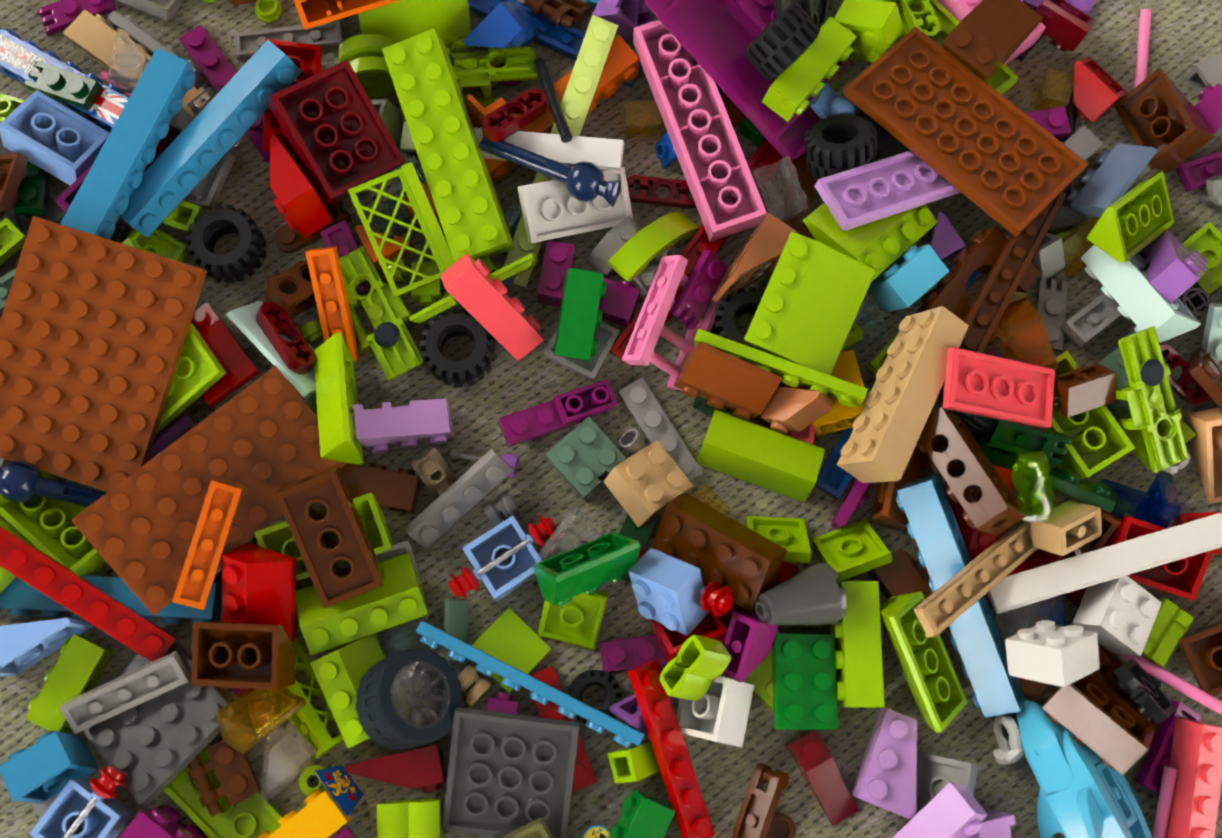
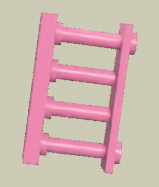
(653, 316)

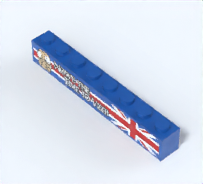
(19, 57)

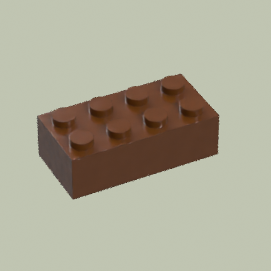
(720, 549)

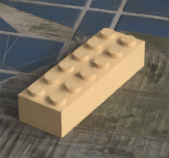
(902, 397)

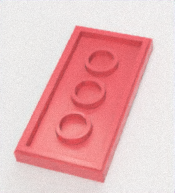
(998, 388)

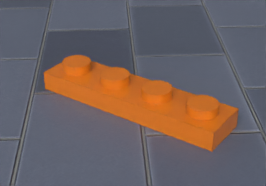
(331, 295)
(207, 545)

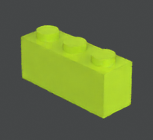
(74, 674)

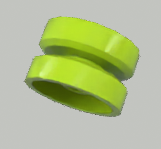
(368, 62)

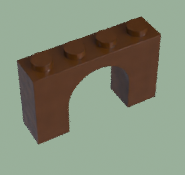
(980, 257)

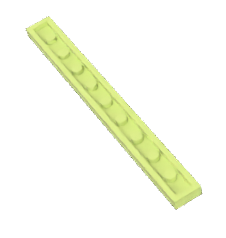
(575, 108)

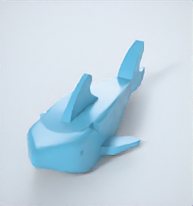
(1076, 788)

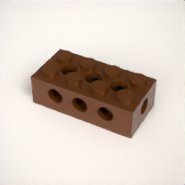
(968, 473)
(320, 554)

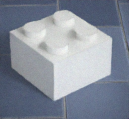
(1119, 614)
(1052, 653)
(719, 714)

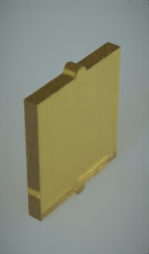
(1075, 246)

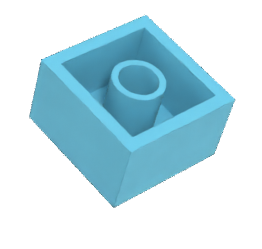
(907, 278)

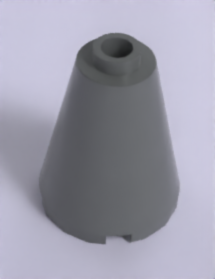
(804, 599)

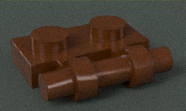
(560, 11)
(234, 774)

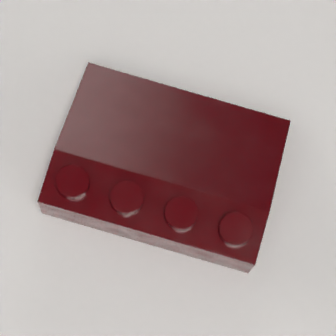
(335, 131)

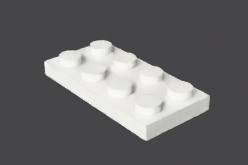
(554, 213)

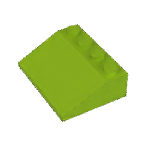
(876, 242)
(809, 304)

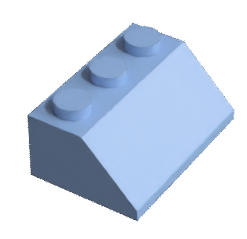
(52, 137)

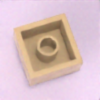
(647, 483)

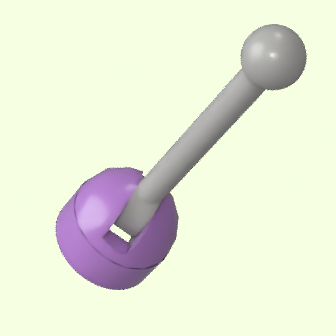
(512, 459)

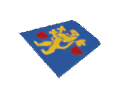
(340, 787)

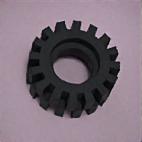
(598, 678)

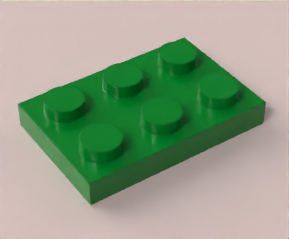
(804, 682)

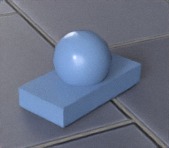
(829, 103)

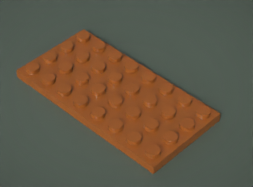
(965, 130)
(251, 443)

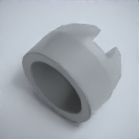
(632, 441)

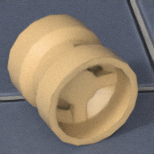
(467, 679)

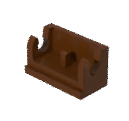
(1084, 389)

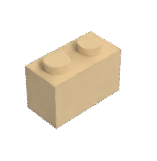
(1067, 528)

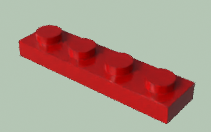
(583, 770)

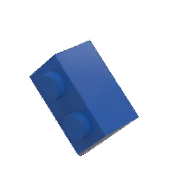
(504, 28)

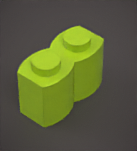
(694, 668)
(410, 818)

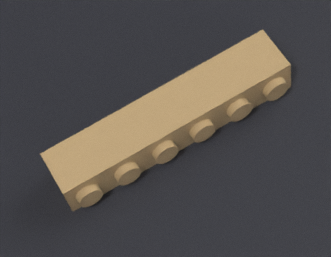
(97, 40)

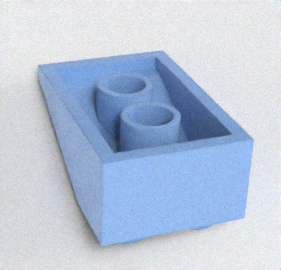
(30, 642)

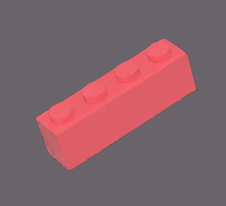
(492, 306)
(1197, 788)

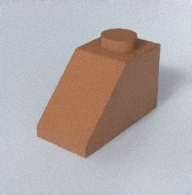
(795, 409)

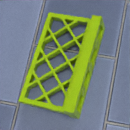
(425, 217)

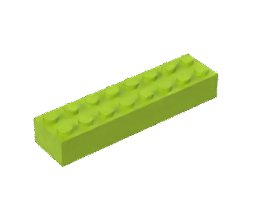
(447, 147)

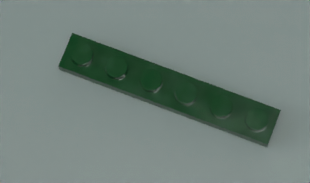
(1066, 482)

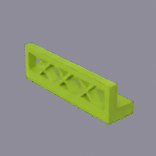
(308, 719)

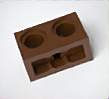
(297, 285)

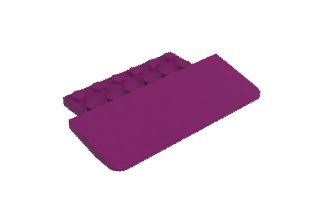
(717, 38)

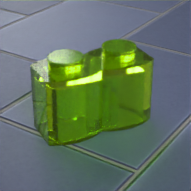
(1031, 480)

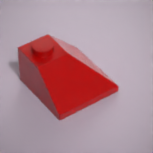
(1094, 90)

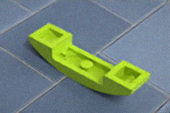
(651, 242)

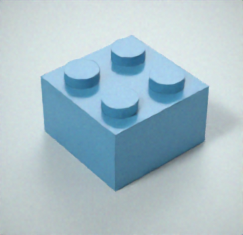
(47, 767)

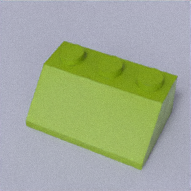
(340, 678)

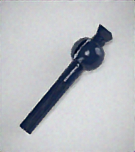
(582, 180)
(23, 481)

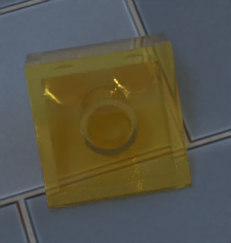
(256, 716)

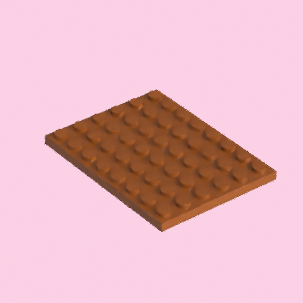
(90, 352)

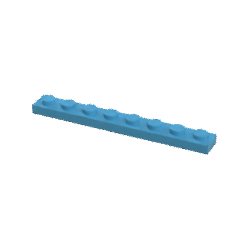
(541, 691)

